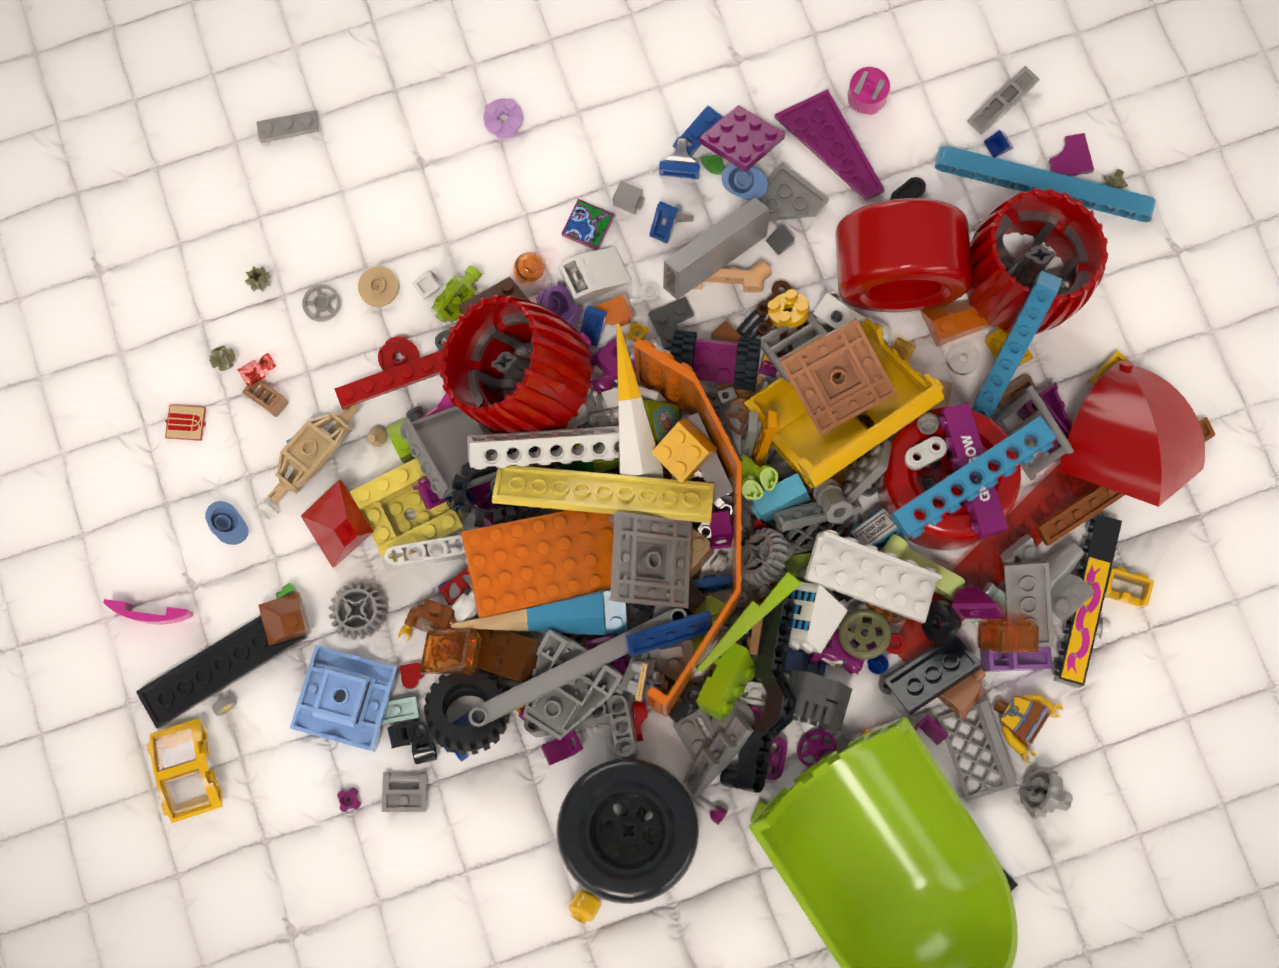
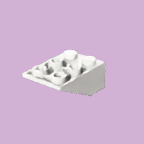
(593, 274)

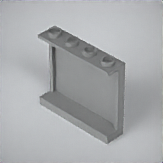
(442, 449)

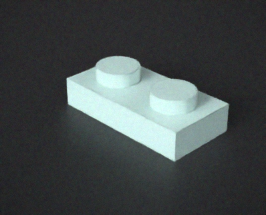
(401, 710)

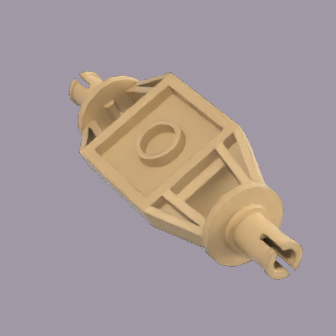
(310, 450)

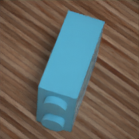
(785, 495)

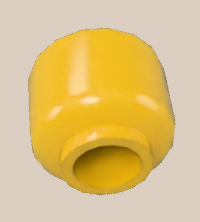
(584, 906)

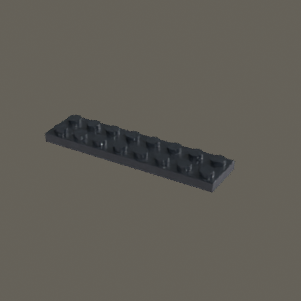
(210, 672)

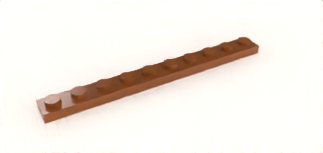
(1090, 504)

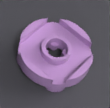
(503, 107)

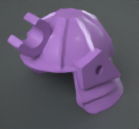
(559, 301)

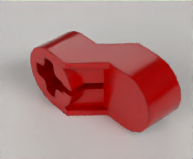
(640, 715)

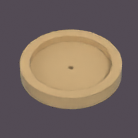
(375, 295)

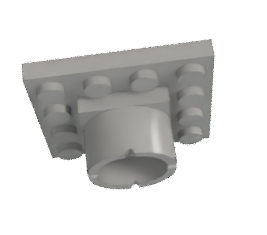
(650, 560)

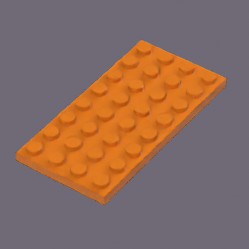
(538, 560)

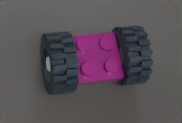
(719, 360)

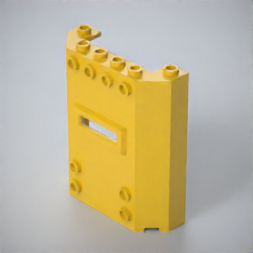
(821, 456)

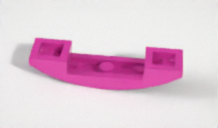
(172, 615)

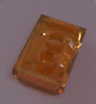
(451, 651)

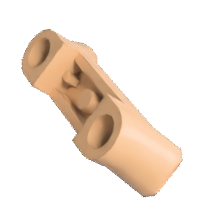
(751, 279)

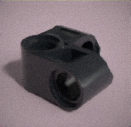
(422, 748)

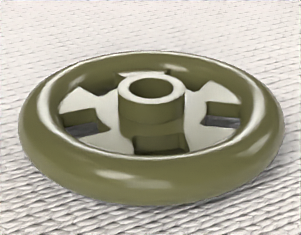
(861, 651)

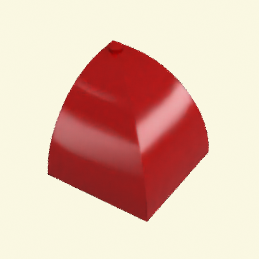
(1135, 436)

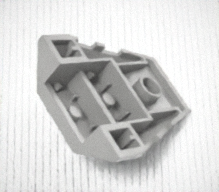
(572, 703)

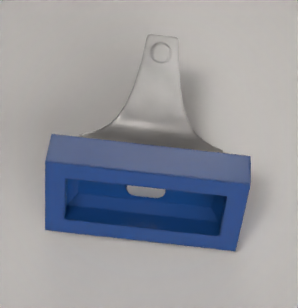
(680, 163)
(664, 220)

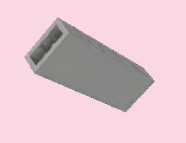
(715, 248)

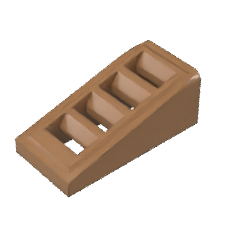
(274, 405)

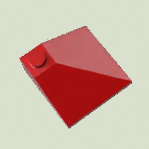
(337, 523)

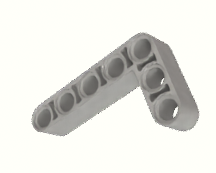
(609, 714)

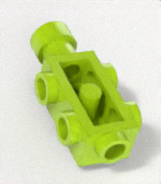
(456, 292)

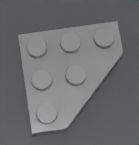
(791, 196)

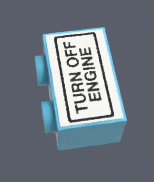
(876, 528)

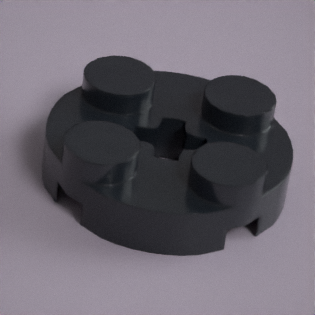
(949, 623)

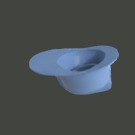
(744, 184)
(226, 523)

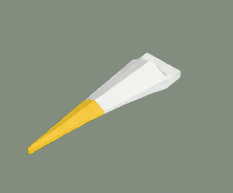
(634, 428)

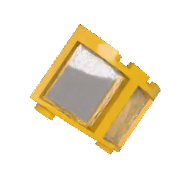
(183, 771)

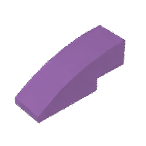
(1016, 661)

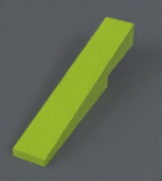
(749, 617)

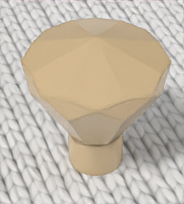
(377, 436)

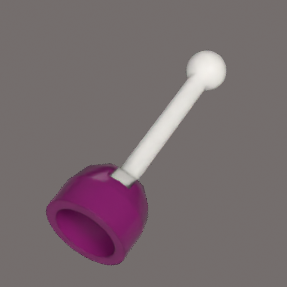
(716, 813)

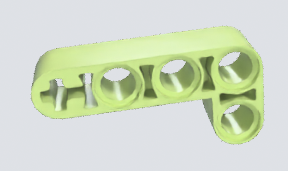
(950, 581)

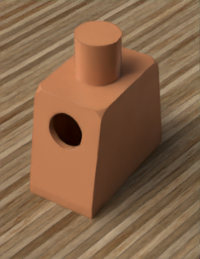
(964, 695)

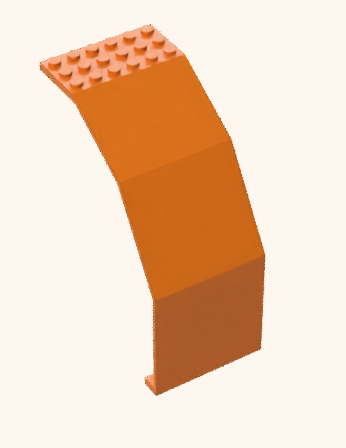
(681, 387)

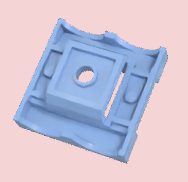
(324, 717)

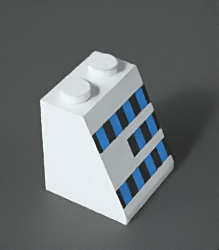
(814, 618)

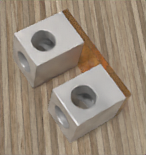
(730, 392)

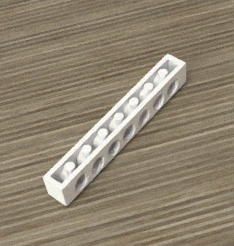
(523, 441)

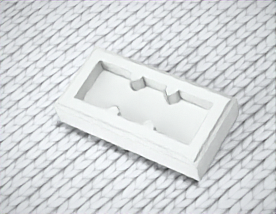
(652, 394)

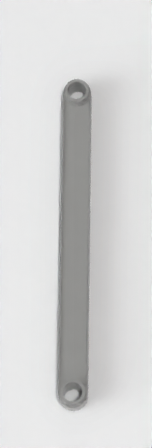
(563, 673)

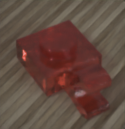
(254, 371)

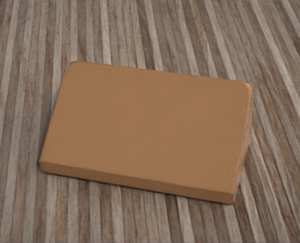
(1015, 389)

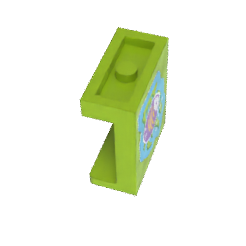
(661, 418)

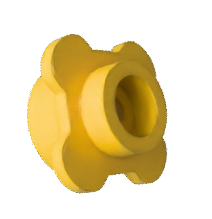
(636, 327)

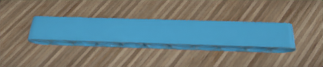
(1025, 178)

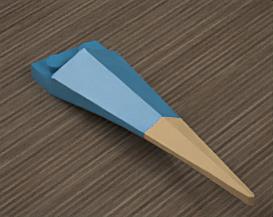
(576, 615)

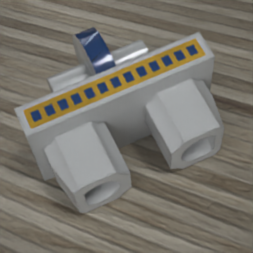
(647, 678)

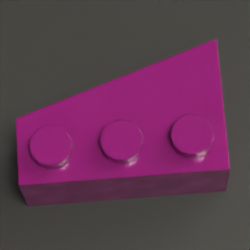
(1056, 408)

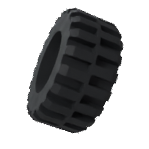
(444, 694)

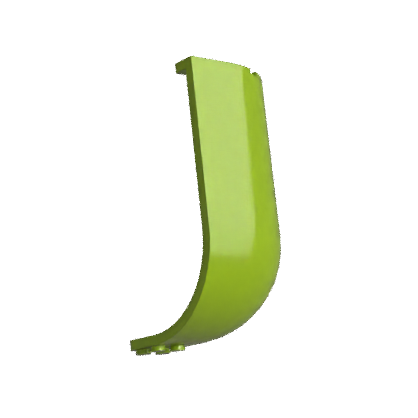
(890, 859)

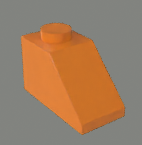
(618, 310)

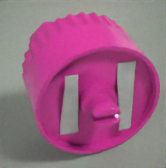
(868, 90)

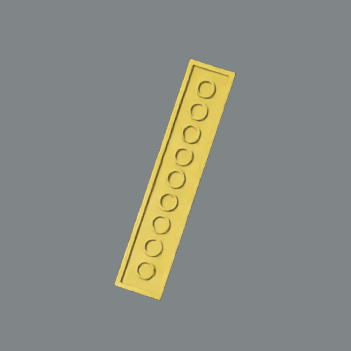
(603, 493)

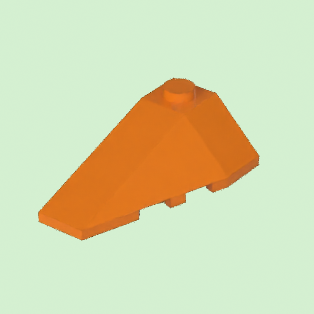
(953, 321)

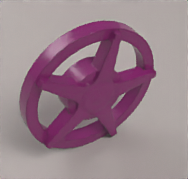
(816, 747)

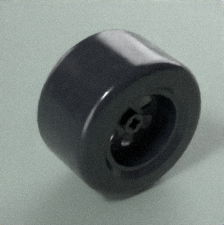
(584, 846)

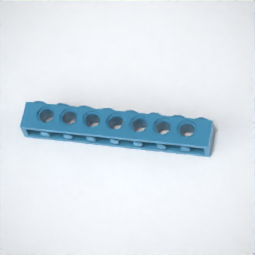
(1016, 343)
(1036, 431)

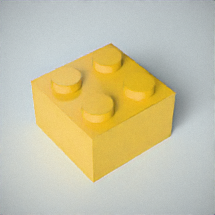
(684, 450)

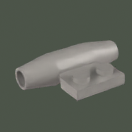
(1067, 590)

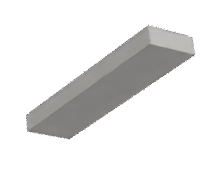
(712, 468)

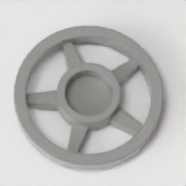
(321, 303)

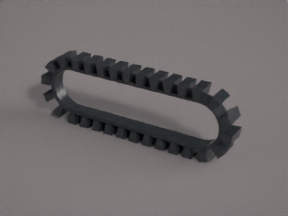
(461, 483)

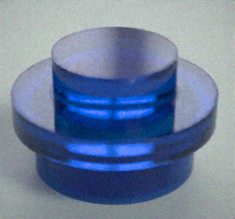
(878, 665)

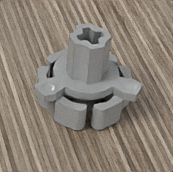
(1046, 793)

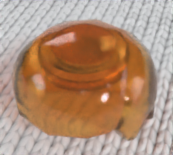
(528, 267)

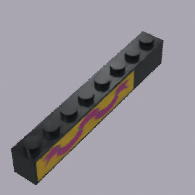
(1083, 624)

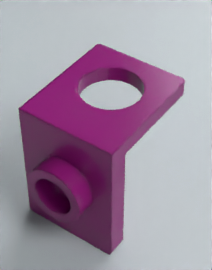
(721, 529)
(931, 729)
(561, 749)

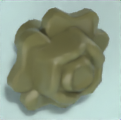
(1116, 180)

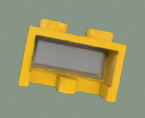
(1129, 587)

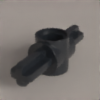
(685, 704)

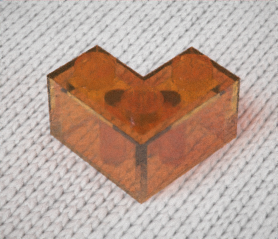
(1006, 637)

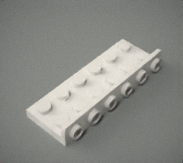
(872, 575)

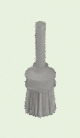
(833, 501)

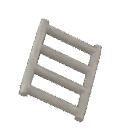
(771, 352)
(1042, 411)

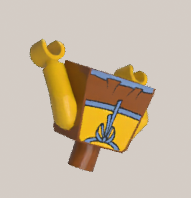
(1024, 719)

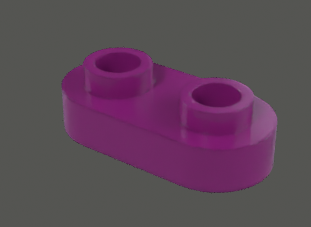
(777, 759)

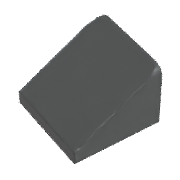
(780, 240)

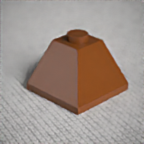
(284, 618)

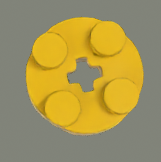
(788, 300)

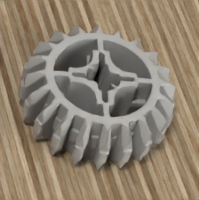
(764, 556)
(350, 618)

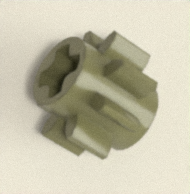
(254, 282)
(222, 358)

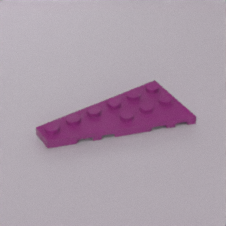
(827, 135)

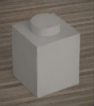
(628, 197)

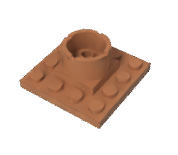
(842, 396)

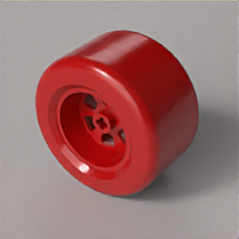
(903, 255)
(901, 485)

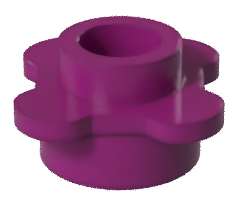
(344, 804)

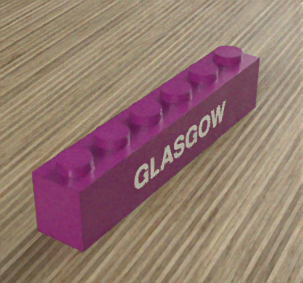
(966, 446)

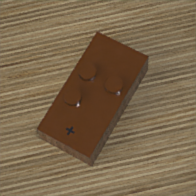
(508, 654)

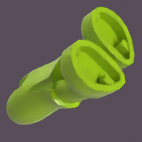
(752, 474)

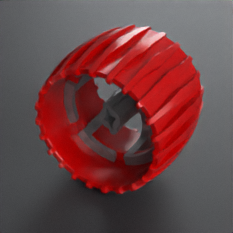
(1050, 219)
(546, 383)

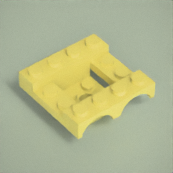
(397, 497)

